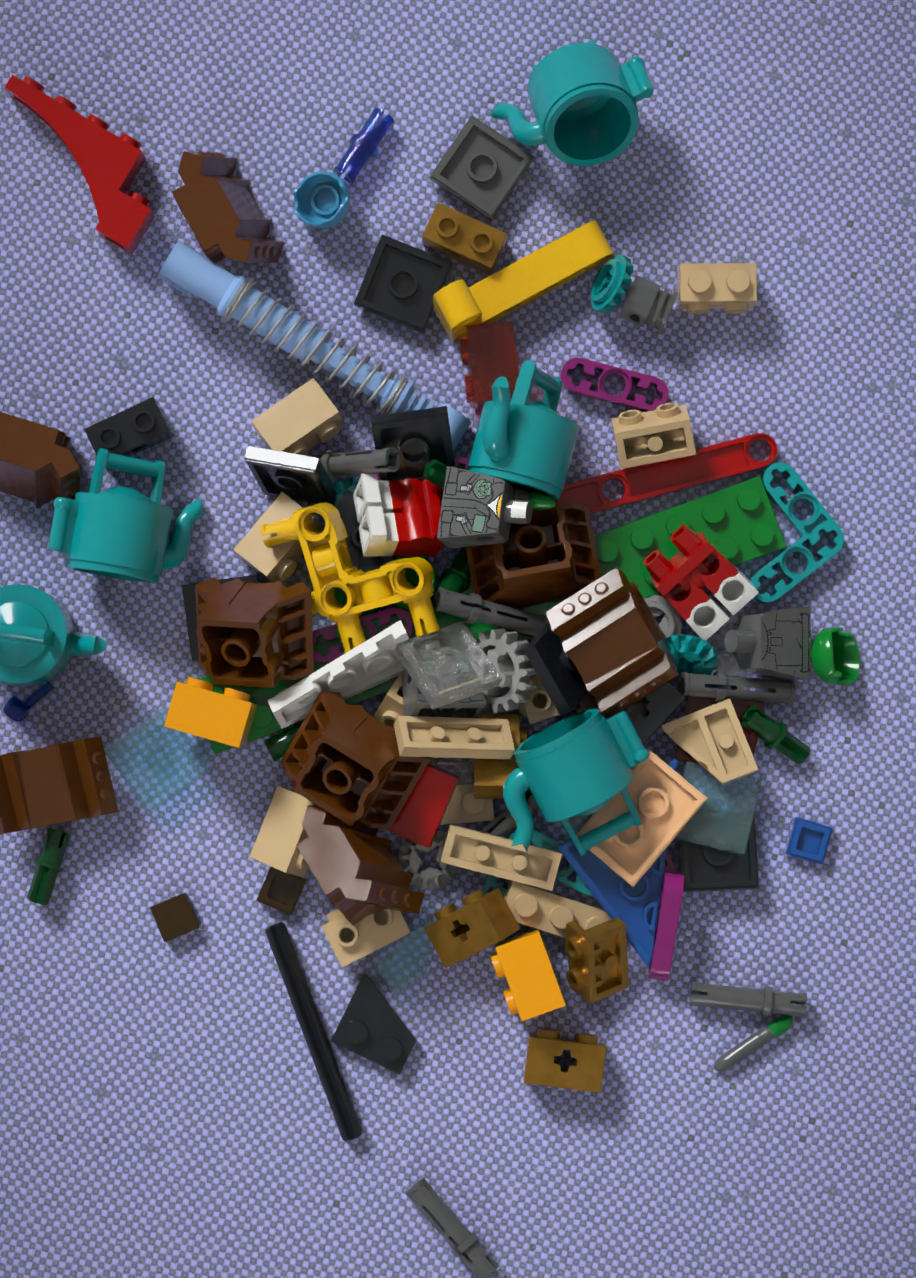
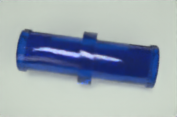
(363, 145)

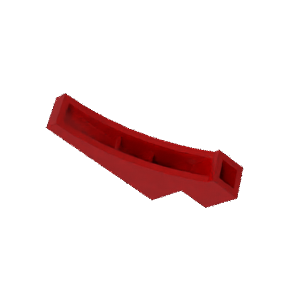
(104, 159)

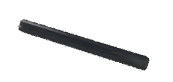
(313, 1031)

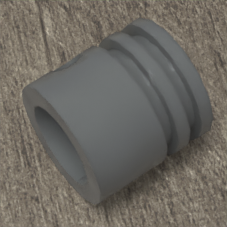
(648, 304)

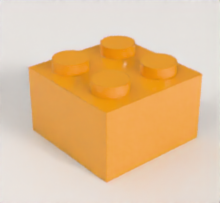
(211, 714)
(529, 975)

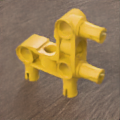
(332, 567)

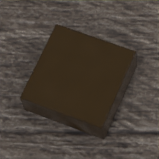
(281, 890)
(175, 917)

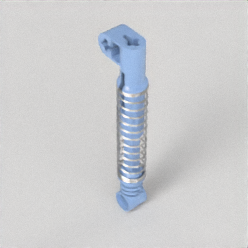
(239, 299)

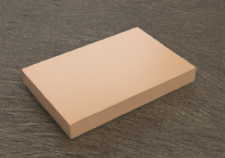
(664, 807)

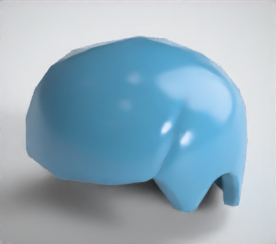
(322, 200)

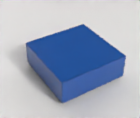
(808, 840)

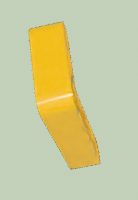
(521, 281)

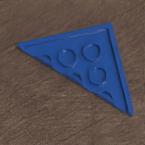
(633, 905)

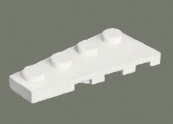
(349, 674)

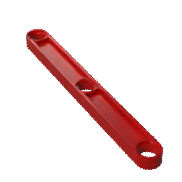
(670, 476)

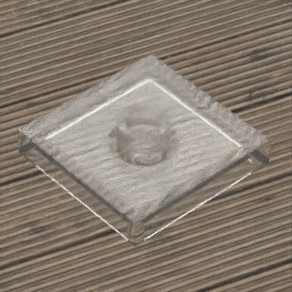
(447, 665)

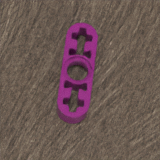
(589, 370)
(384, 620)
(666, 926)

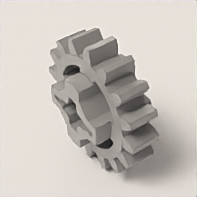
(512, 666)

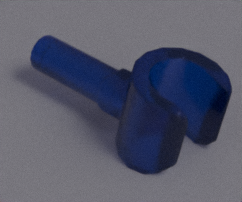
(19, 710)

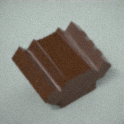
(223, 210)
(36, 461)
(539, 560)
(254, 632)
(613, 642)
(351, 763)
(55, 785)
(355, 867)

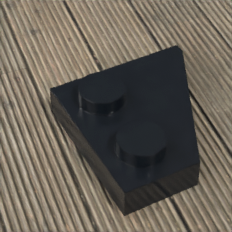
(374, 1028)

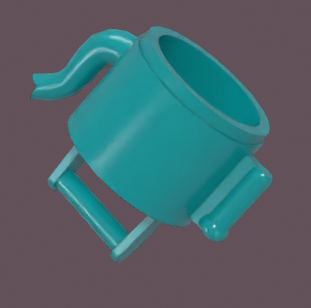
(581, 104)
(525, 437)
(119, 528)
(42, 636)
(575, 772)

